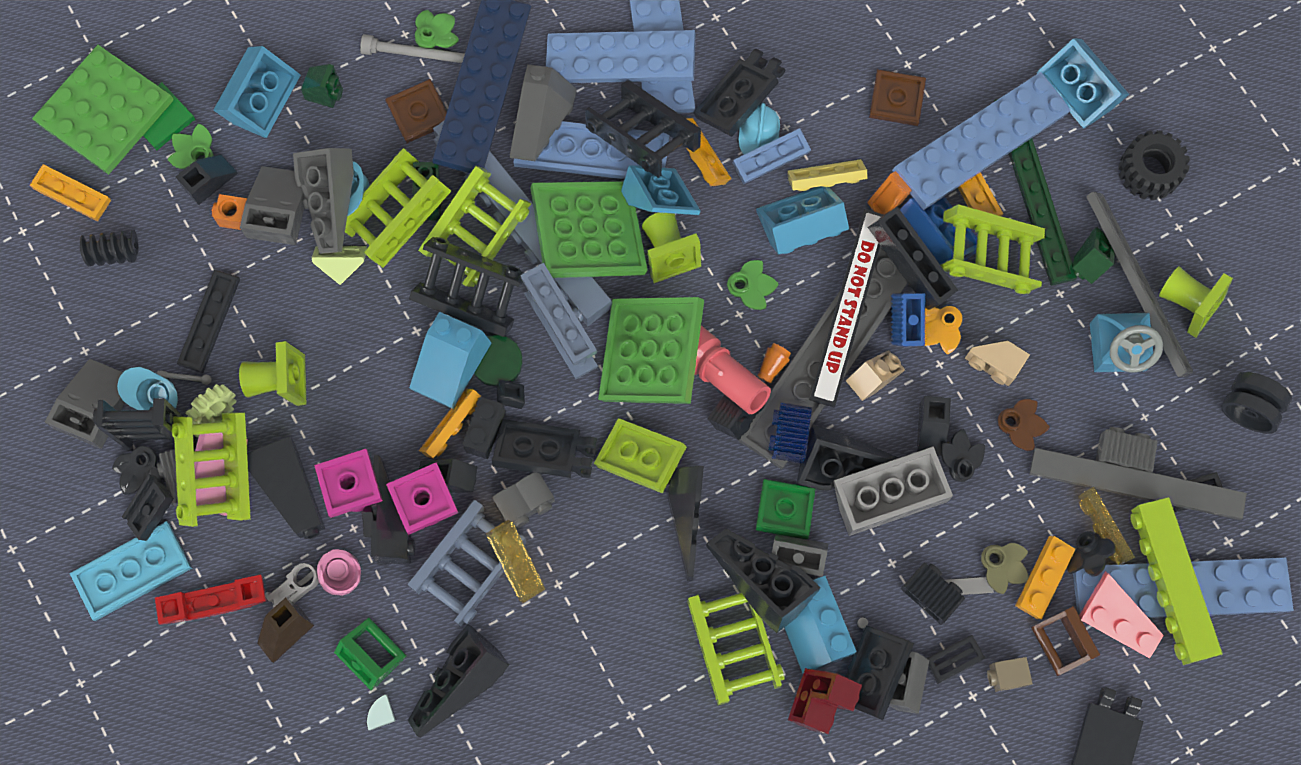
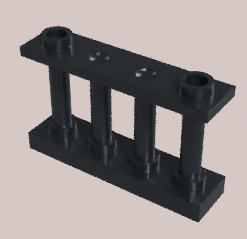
(649, 109)
(450, 301)
(136, 424)

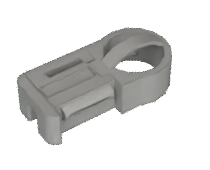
(291, 588)

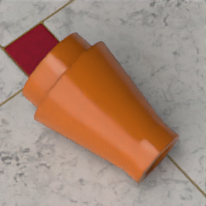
(774, 361)

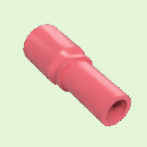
(728, 375)

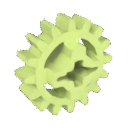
(211, 405)

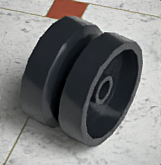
(1256, 402)

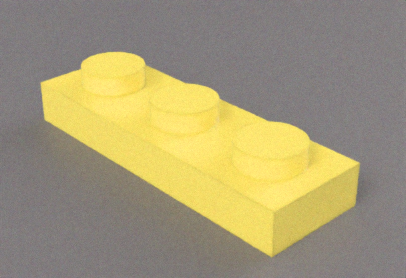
(827, 175)

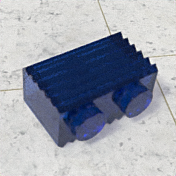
(791, 432)

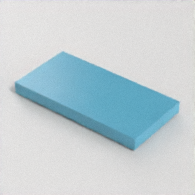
(130, 571)

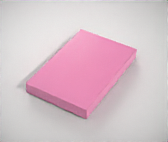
(210, 469)

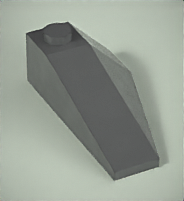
(542, 107)
(327, 186)

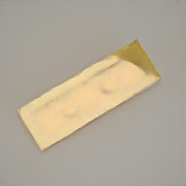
(1104, 524)
(515, 561)

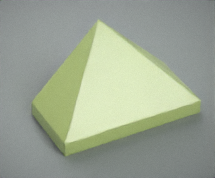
(340, 264)

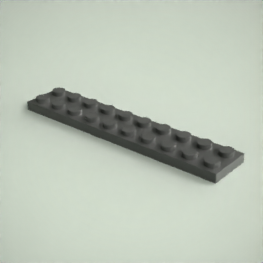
(798, 379)

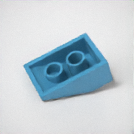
(659, 194)
(448, 359)

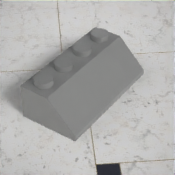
(892, 491)

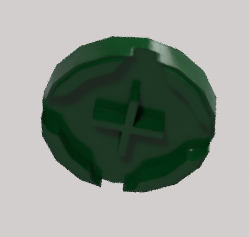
(500, 362)

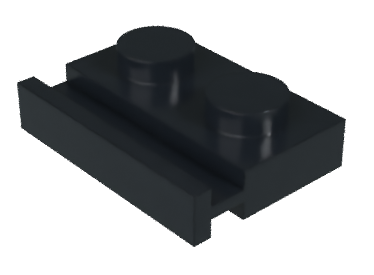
(147, 507)

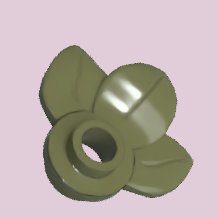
(1008, 567)

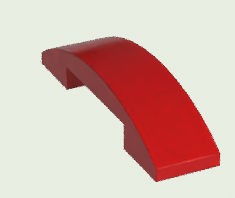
(210, 601)

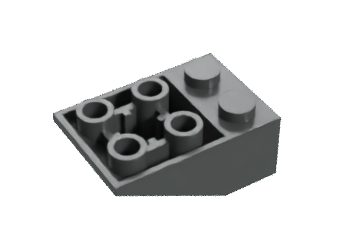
(274, 207)
(75, 405)

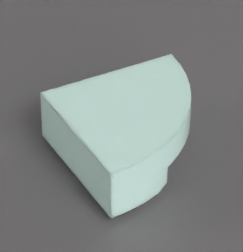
(380, 713)

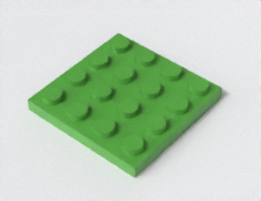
(103, 109)
(587, 230)
(651, 350)

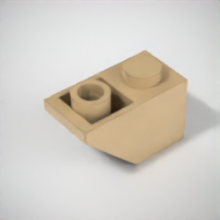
(999, 360)
(875, 374)

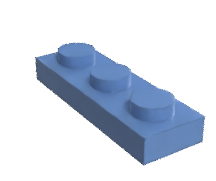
(771, 156)

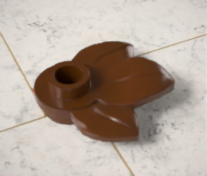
(1026, 424)

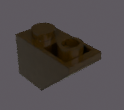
(282, 629)

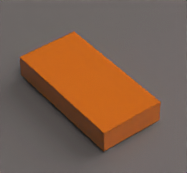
(889, 194)

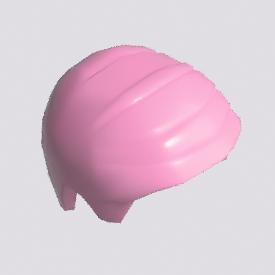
(338, 572)

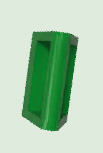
(360, 663)

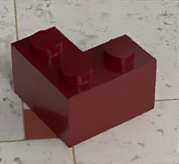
(819, 698)

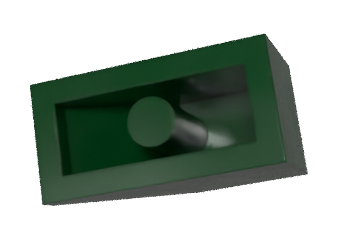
(1093, 257)

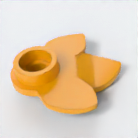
(941, 332)

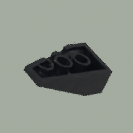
(835, 456)
(684, 503)
(388, 535)
(769, 585)
(465, 675)

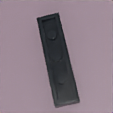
(208, 321)

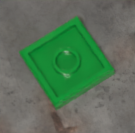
(170, 122)
(785, 509)

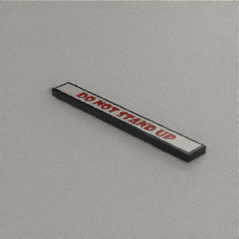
(847, 313)

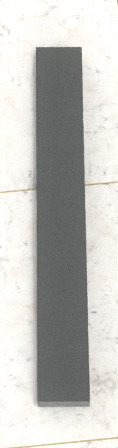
(1139, 283)
(1138, 483)

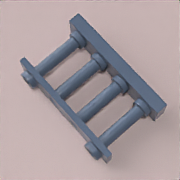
(559, 321)
(441, 560)

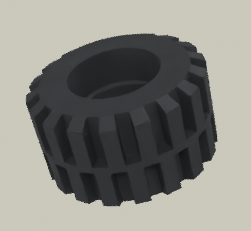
(1163, 149)

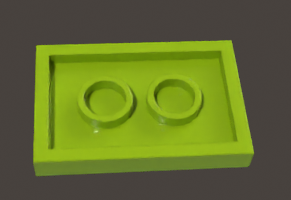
(640, 455)

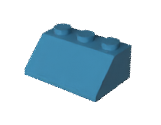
(1083, 82)
(257, 91)
(803, 219)
(819, 631)

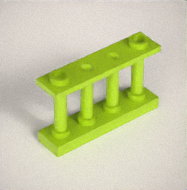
(463, 204)
(408, 220)
(1005, 230)
(235, 462)
(716, 662)

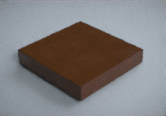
(897, 97)
(417, 110)

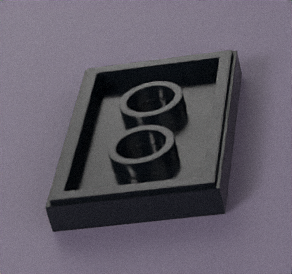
(878, 669)

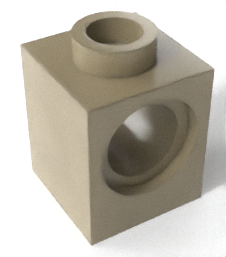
(1009, 674)

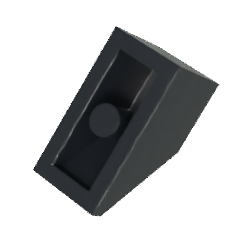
(458, 475)

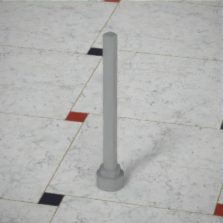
(372, 45)

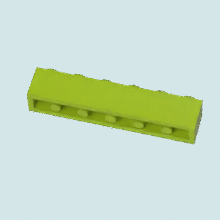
(1175, 581)

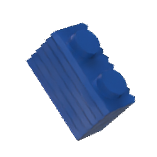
(908, 319)

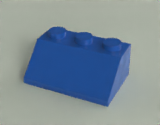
(936, 233)

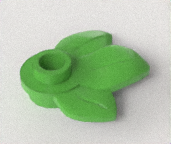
(435, 30)
(189, 147)
(756, 285)

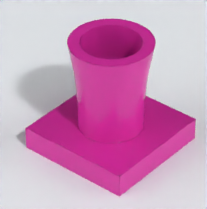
(340, 475)
(413, 489)

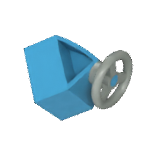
(1124, 342)

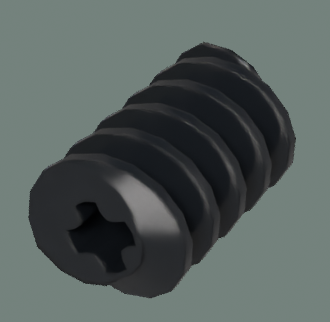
(109, 250)

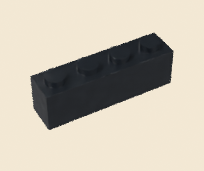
(912, 258)

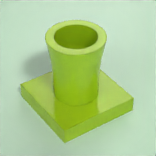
(670, 252)
(1195, 297)
(284, 375)

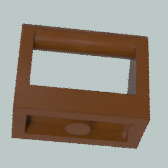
(1077, 633)

